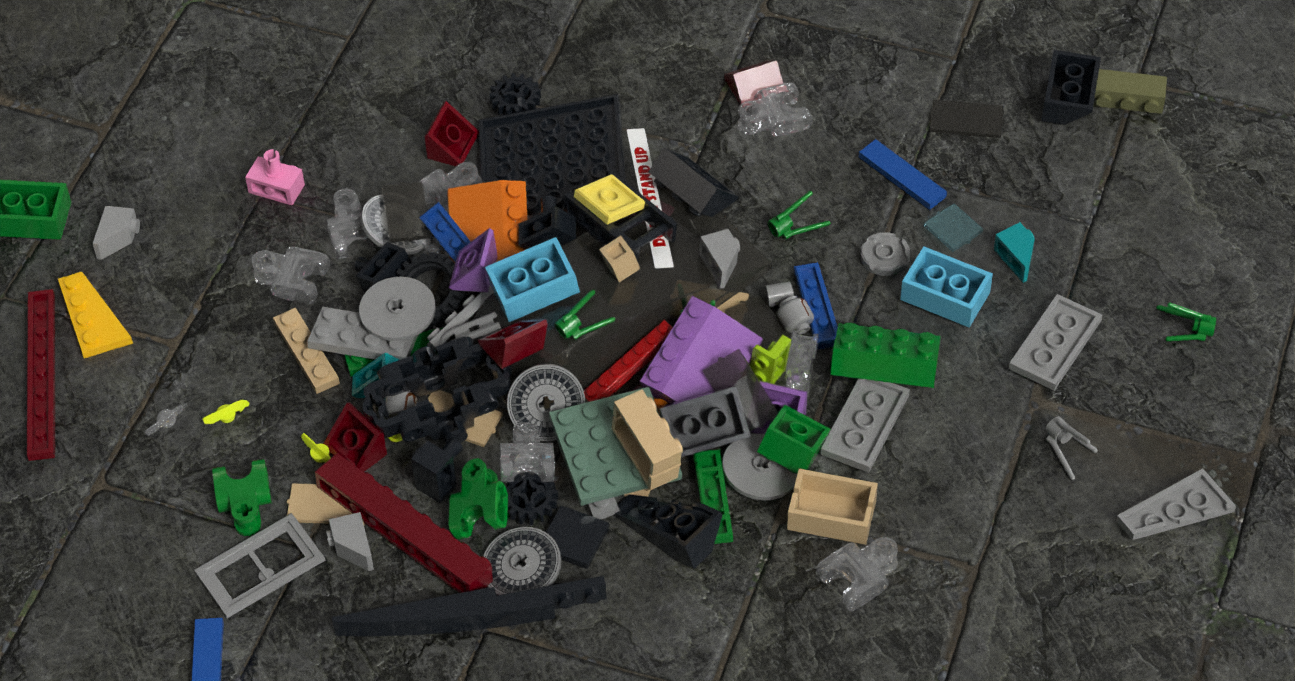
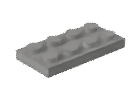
(344, 334)
(1055, 342)
(865, 423)

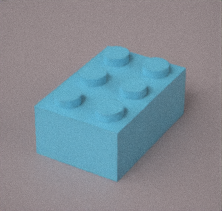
(532, 279)
(946, 286)

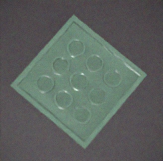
(593, 452)

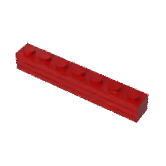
(629, 364)

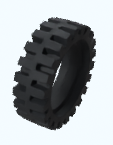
(429, 263)

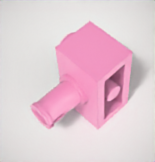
(274, 179)

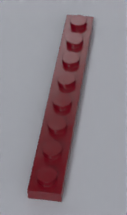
(41, 375)

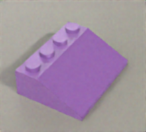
(693, 345)

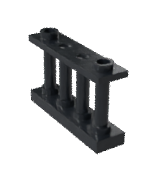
(604, 233)

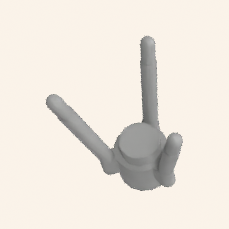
(1062, 432)

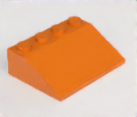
(494, 206)

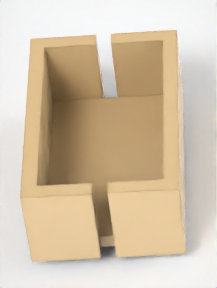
(647, 439)
(832, 506)

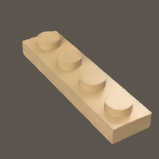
(312, 361)

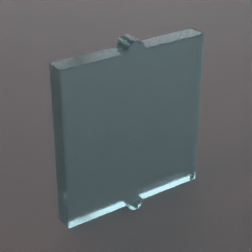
(953, 227)

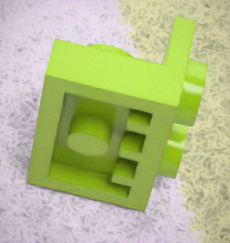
(770, 363)

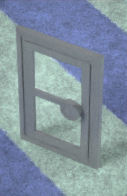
(267, 577)

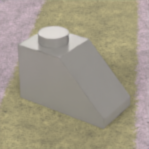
(115, 230)
(719, 255)
(350, 540)

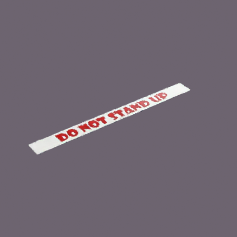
(648, 188)

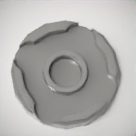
(885, 254)

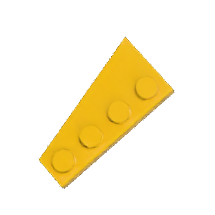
(91, 317)

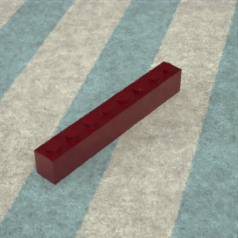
(404, 525)

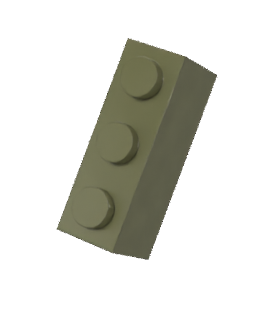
(1130, 91)

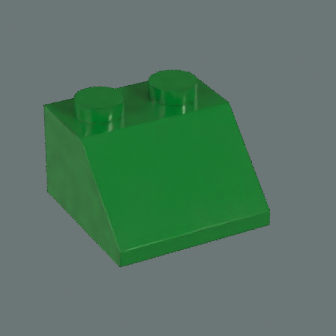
(793, 440)

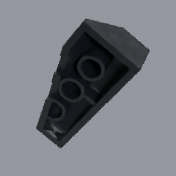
(677, 529)

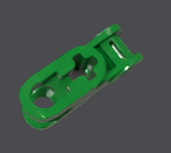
(243, 496)
(479, 497)

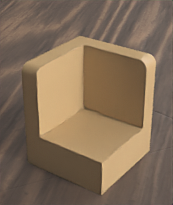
(619, 259)

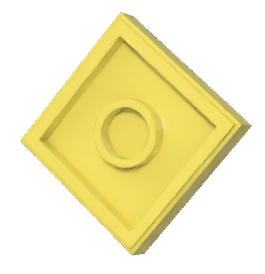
(609, 199)

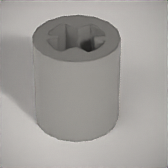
(777, 293)

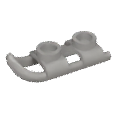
(486, 327)

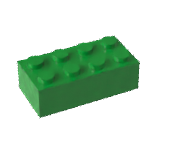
(33, 209)
(885, 355)

